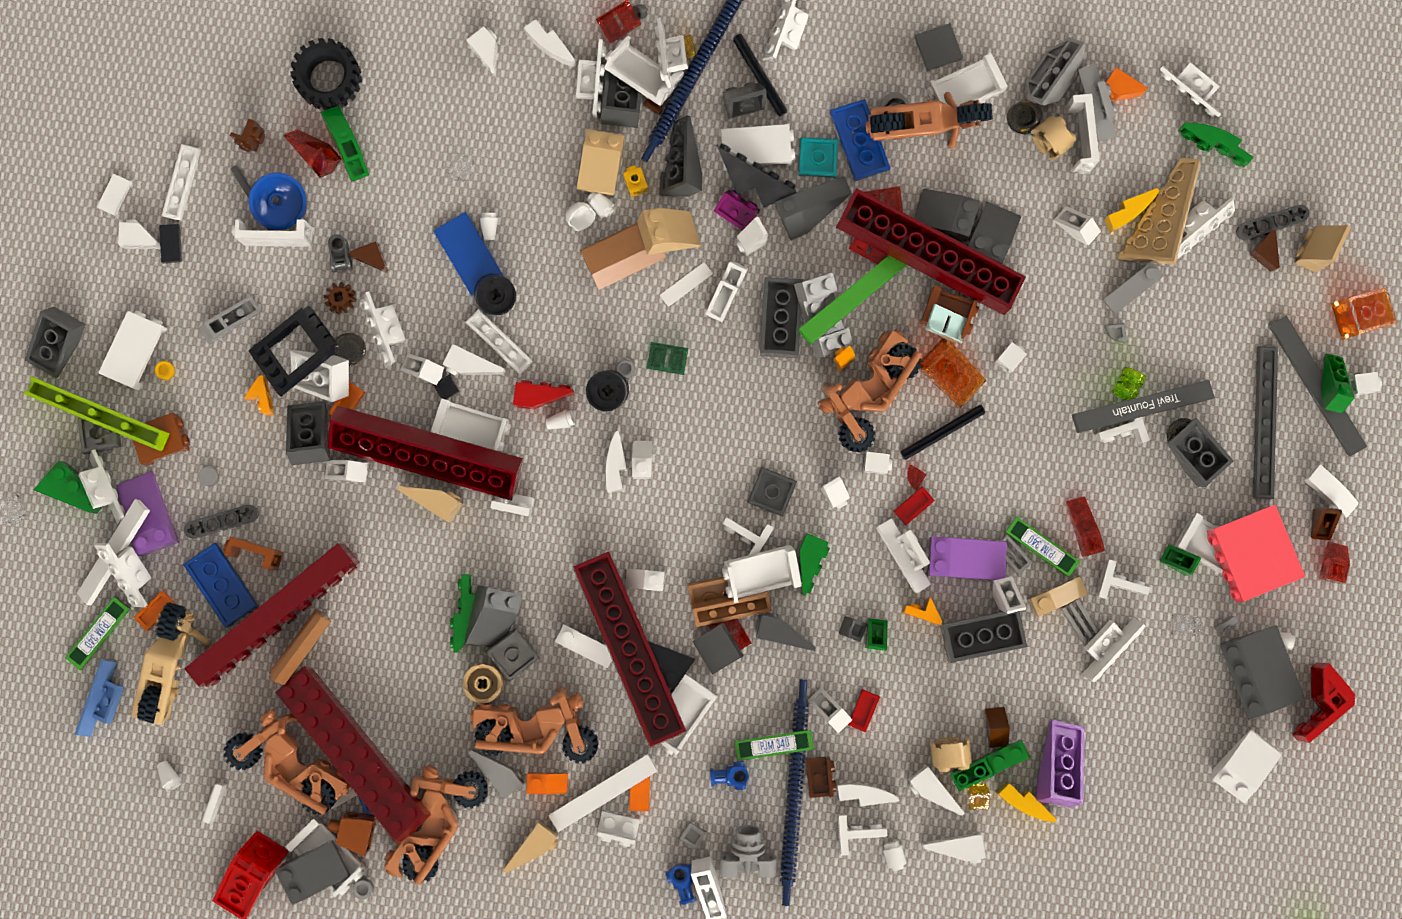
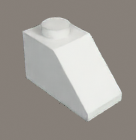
(485, 47)
(1078, 225)
(135, 236)
(422, 369)
(642, 460)
(346, 470)
(836, 493)
(645, 579)
(1007, 595)
(829, 709)

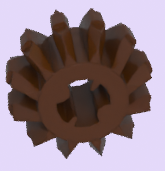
(343, 291)

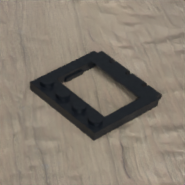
(270, 365)

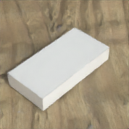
(114, 195)
(214, 802)

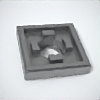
(89, 440)

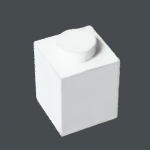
(1011, 357)
(1365, 383)
(877, 463)

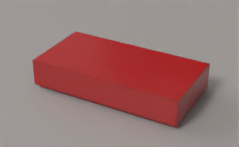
(914, 505)
(863, 710)

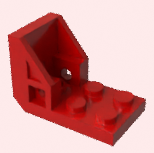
(1331, 696)
(249, 874)

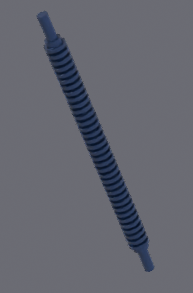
(691, 76)
(787, 880)

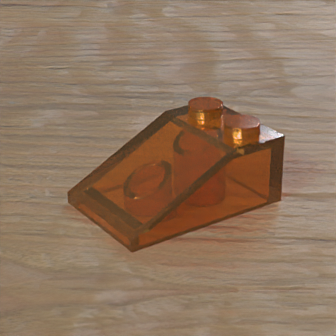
(1364, 313)
(951, 372)

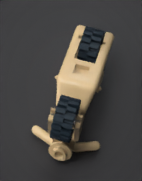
(156, 685)

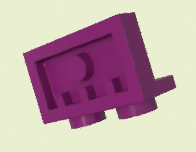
(736, 209)

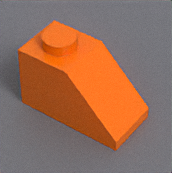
(1124, 86)
(546, 783)

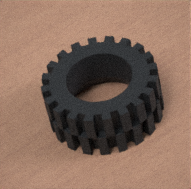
(311, 58)

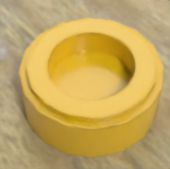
(164, 370)

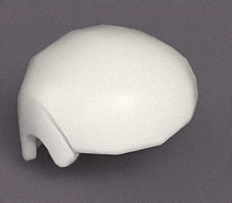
(580, 216)

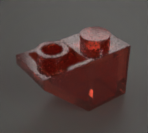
(1335, 563)

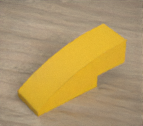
(1130, 210)
(1025, 802)

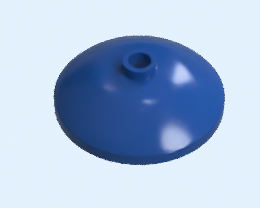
(290, 203)

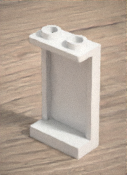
(640, 72)
(974, 82)
(1084, 107)
(761, 143)
(301, 237)
(132, 349)
(470, 425)
(1195, 541)
(761, 572)
(692, 704)
(317, 834)

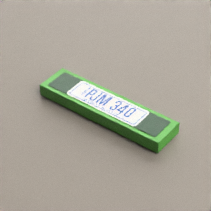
(1042, 546)
(97, 633)
(774, 745)

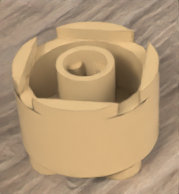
(1053, 137)
(494, 685)
(951, 753)

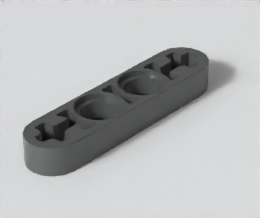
(1272, 222)
(221, 521)

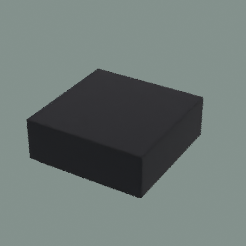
(446, 387)

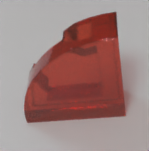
(915, 477)

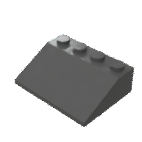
(1262, 672)

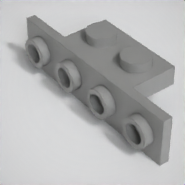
(1103, 107)

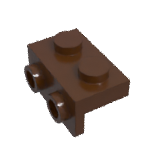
(251, 137)
(820, 777)

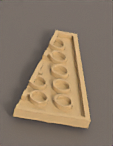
(1164, 222)

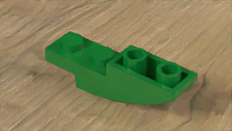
(1211, 137)
(345, 143)
(460, 621)
(990, 764)

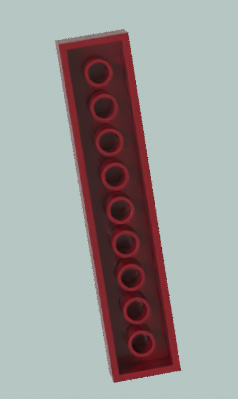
(930, 252)
(424, 452)
(272, 615)
(629, 649)
(353, 753)

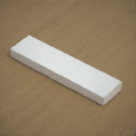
(181, 182)
(499, 342)

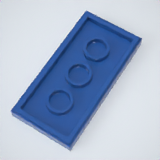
(862, 153)
(466, 250)
(220, 585)

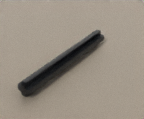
(759, 74)
(942, 432)

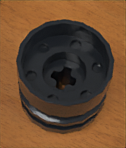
(499, 304)
(599, 398)

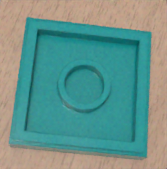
(818, 157)

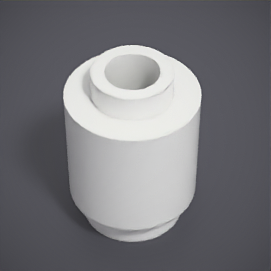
(600, 204)
(894, 855)

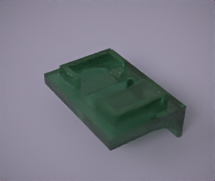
(677, 358)

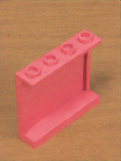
(1255, 554)

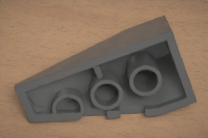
(683, 166)
(809, 207)

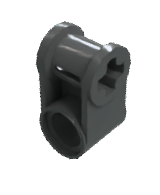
(339, 257)

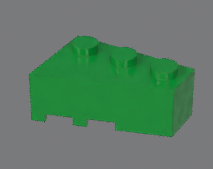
(65, 485)

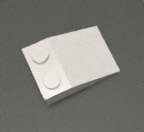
(327, 381)
(1246, 766)

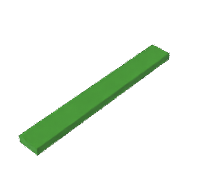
(850, 299)

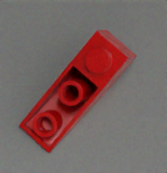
(535, 396)

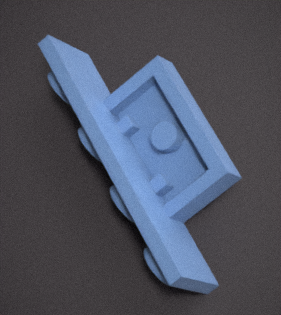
(101, 700)

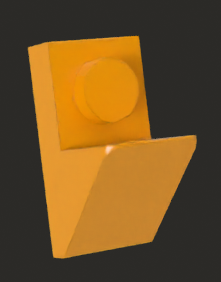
(261, 391)
(928, 614)

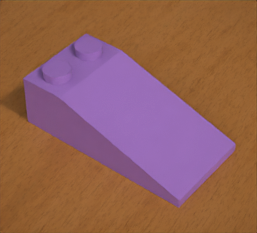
(157, 529)
(967, 558)
(1062, 766)

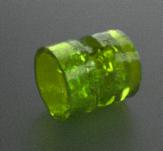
(1129, 383)

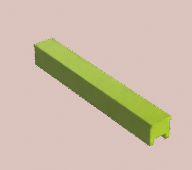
(97, 414)

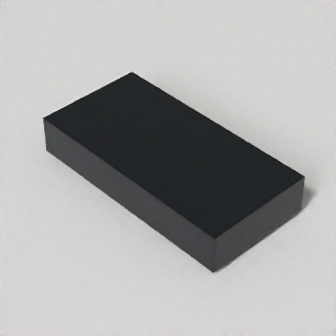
(170, 243)

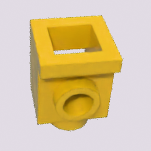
(635, 187)

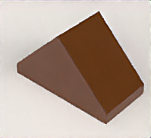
(1267, 252)
(370, 255)
(1324, 522)
(997, 727)

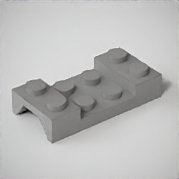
(814, 297)

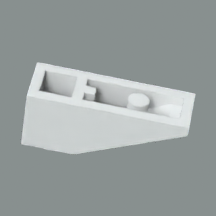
(752, 237)
(467, 363)
(584, 645)
(930, 788)
(963, 847)
(708, 888)

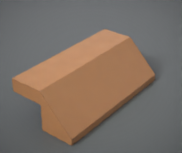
(618, 256)
(712, 604)
(299, 647)

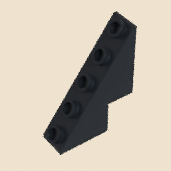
(749, 176)

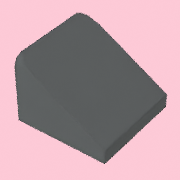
(852, 628)

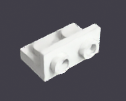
(519, 505)
(618, 828)

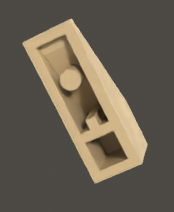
(1057, 597)
(535, 845)

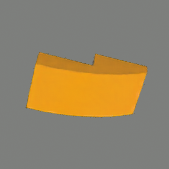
(844, 357)

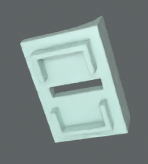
(954, 325)

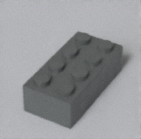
(780, 318)
(983, 636)

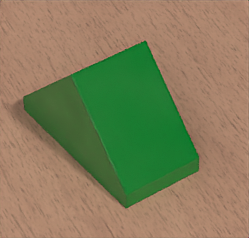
(1180, 560)
(876, 634)

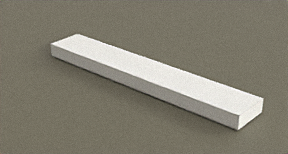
(119, 541)
(603, 793)

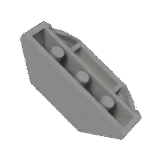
(1055, 72)

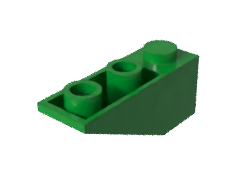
(1336, 386)
(809, 558)

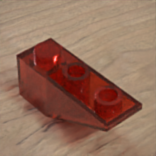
(315, 152)
(1085, 527)

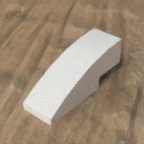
(549, 43)
(726, 291)
(615, 464)
(1331, 490)
(864, 793)

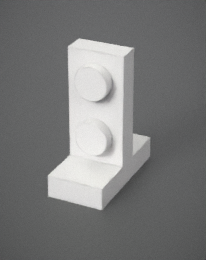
(1136, 425)
(747, 536)
(1107, 580)
(856, 832)

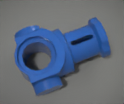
(729, 776)
(682, 883)

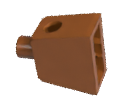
(354, 831)

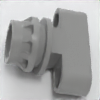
(748, 854)

